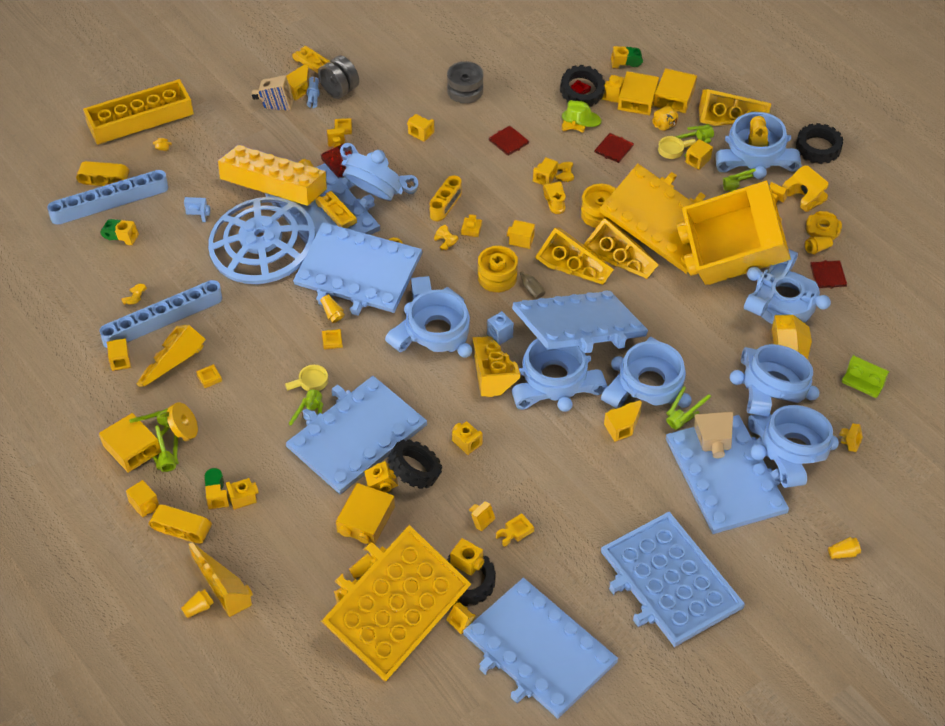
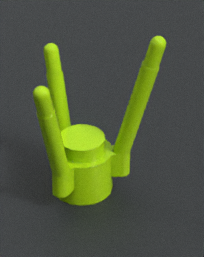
(703, 133)
(732, 182)
(312, 401)
(679, 418)
(161, 419)
(166, 461)

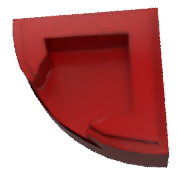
(580, 87)

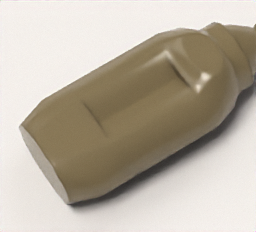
(532, 285)

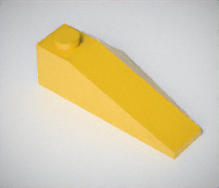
(724, 108)
(619, 249)
(570, 256)
(792, 333)
(178, 347)
(493, 367)
(225, 585)

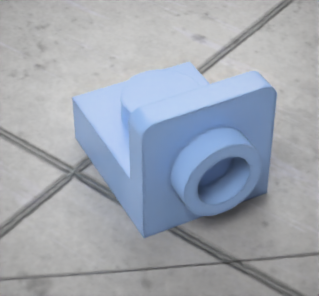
(197, 206)

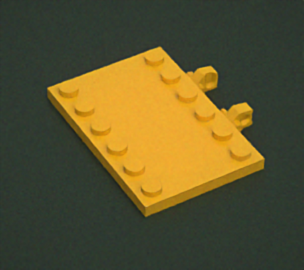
(650, 212)
(395, 601)

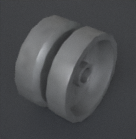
(338, 77)
(465, 82)

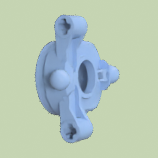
(758, 157)
(373, 174)
(768, 302)
(431, 306)
(645, 357)
(762, 375)
(557, 389)
(797, 423)

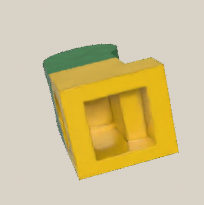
(626, 56)
(120, 230)
(214, 494)

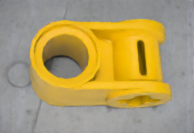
(758, 132)
(555, 197)

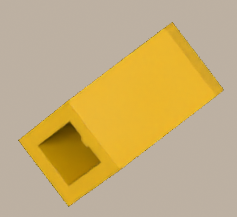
(299, 81)
(623, 420)

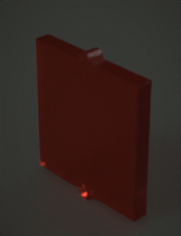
(508, 140)
(614, 147)
(828, 274)

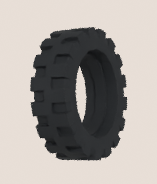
(587, 73)
(819, 131)
(407, 472)
(480, 593)

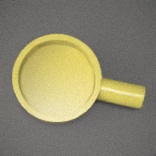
(673, 147)
(310, 378)

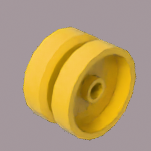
(592, 200)
(497, 268)

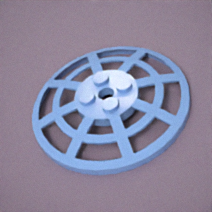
(263, 244)

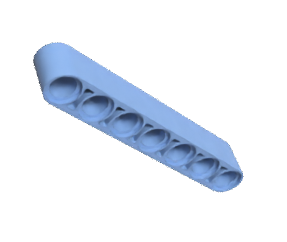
(107, 197)
(162, 313)

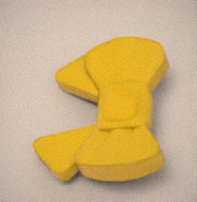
(567, 125)
(566, 176)
(443, 233)
(137, 290)

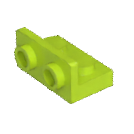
(865, 376)

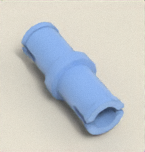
(313, 92)

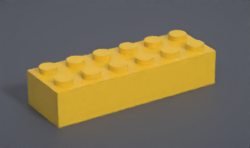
(138, 111)
(272, 175)

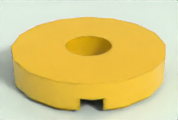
(814, 227)
(182, 421)

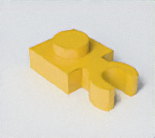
(515, 528)

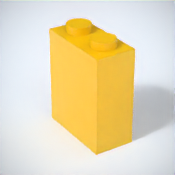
(675, 90)
(638, 93)
(130, 443)
(365, 514)

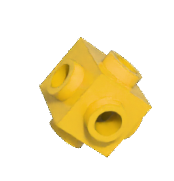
(381, 477)

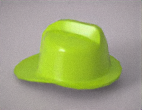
(581, 113)

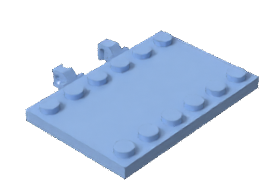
(340, 187)
(357, 268)
(580, 320)
(354, 433)
(729, 488)
(670, 579)
(539, 648)

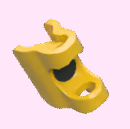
(810, 184)

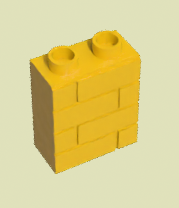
(733, 234)

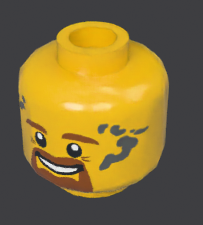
(665, 118)

